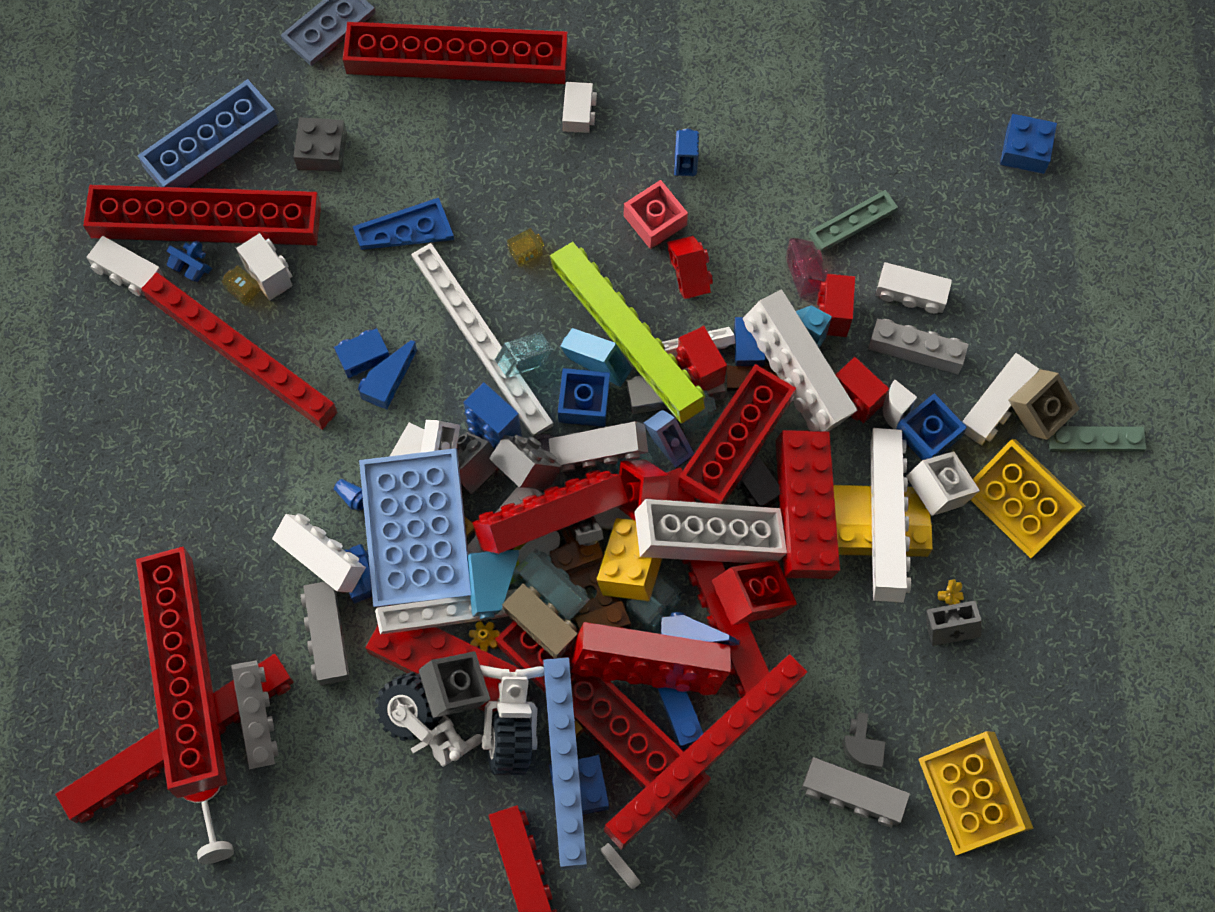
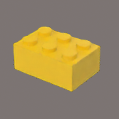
(622, 568)

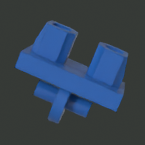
(179, 257)

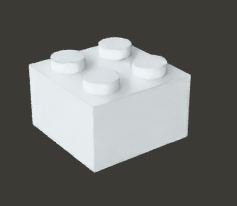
(265, 266)
(942, 483)

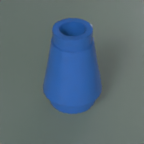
(350, 494)

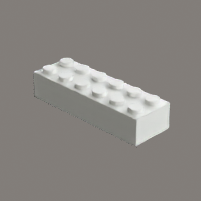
(799, 362)
(709, 532)

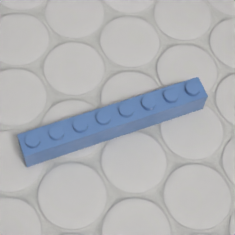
(565, 764)

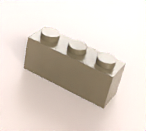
(540, 621)

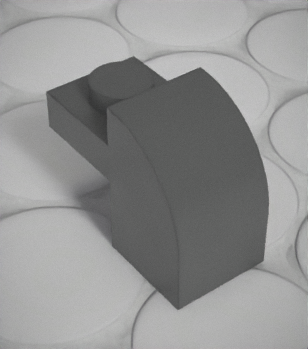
(862, 751)

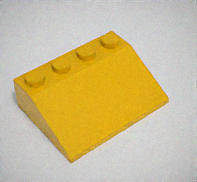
(1024, 498)
(855, 521)
(975, 793)

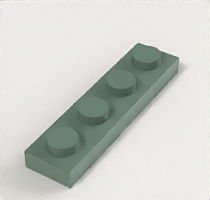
(853, 221)
(1098, 439)

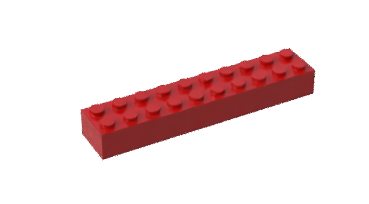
(456, 52)
(202, 214)
(180, 673)
(608, 719)

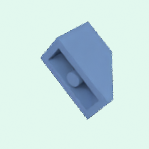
(669, 437)

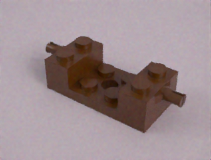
(583, 566)

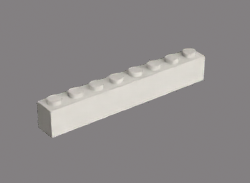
(888, 516)

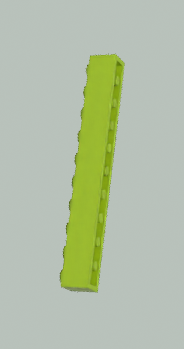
(631, 336)

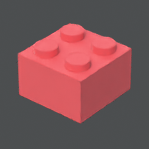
(655, 214)

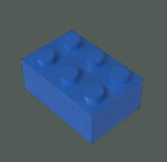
(490, 416)

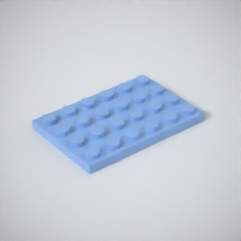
(415, 527)

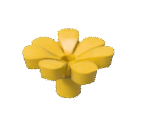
(952, 594)
(486, 640)

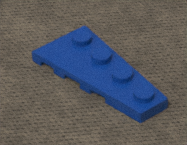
(408, 226)

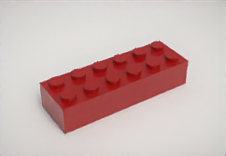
(736, 437)
(807, 504)
(549, 511)
(417, 647)
(650, 659)

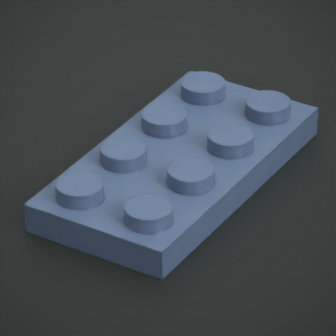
(325, 27)

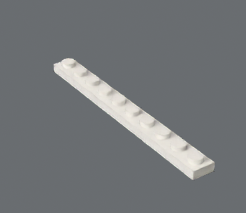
(480, 338)

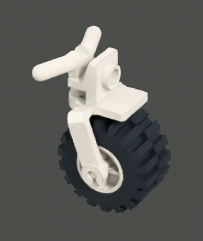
(407, 714)
(512, 729)

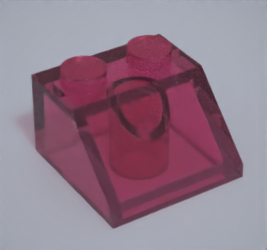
(805, 266)

